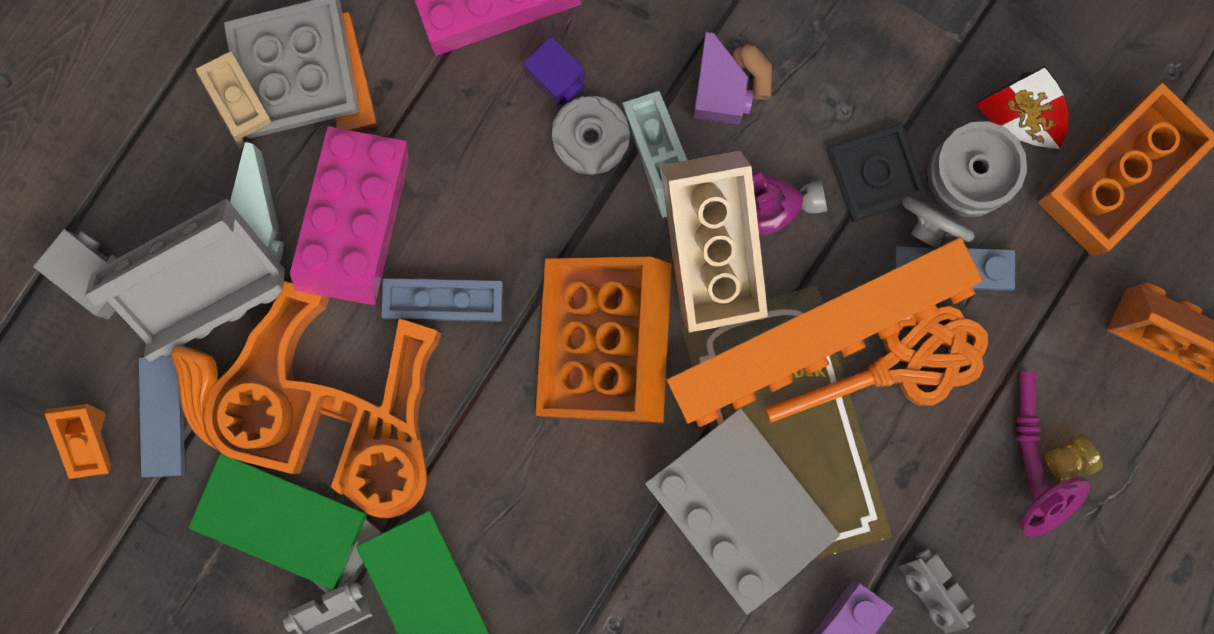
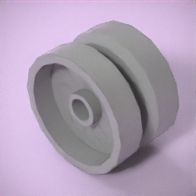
(996, 175)

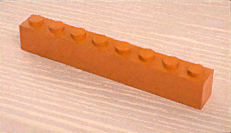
(824, 331)

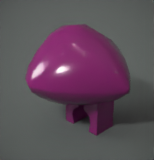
(775, 202)

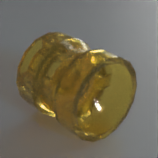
(1074, 459)

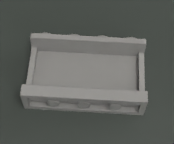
(189, 279)

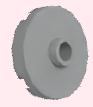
(590, 115)

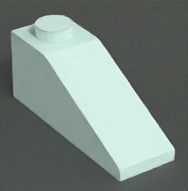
(654, 139)
(254, 199)

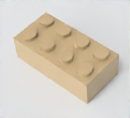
(715, 240)

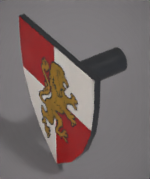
(1030, 109)

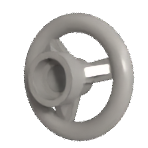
(935, 225)

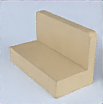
(233, 97)

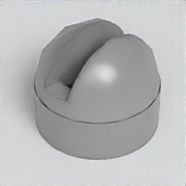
(813, 198)

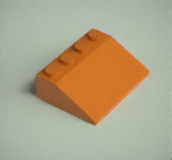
(1166, 328)
(604, 338)

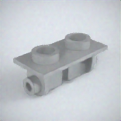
(947, 607)
(339, 611)

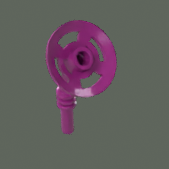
(1048, 500)

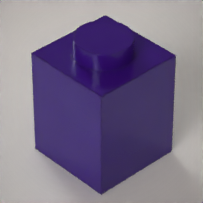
(555, 72)

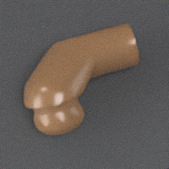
(759, 66)

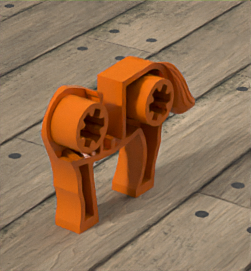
(270, 419)

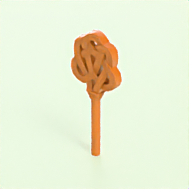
(958, 355)

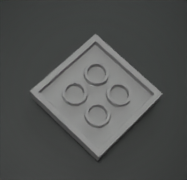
(296, 63)

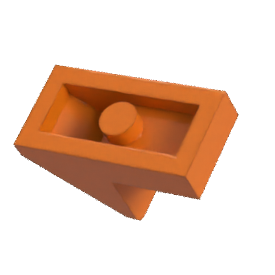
(79, 439)

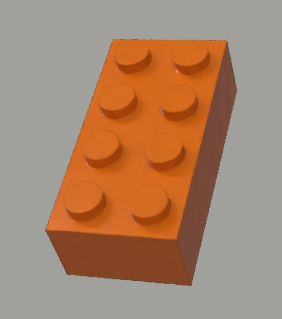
(1128, 170)

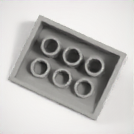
(743, 511)

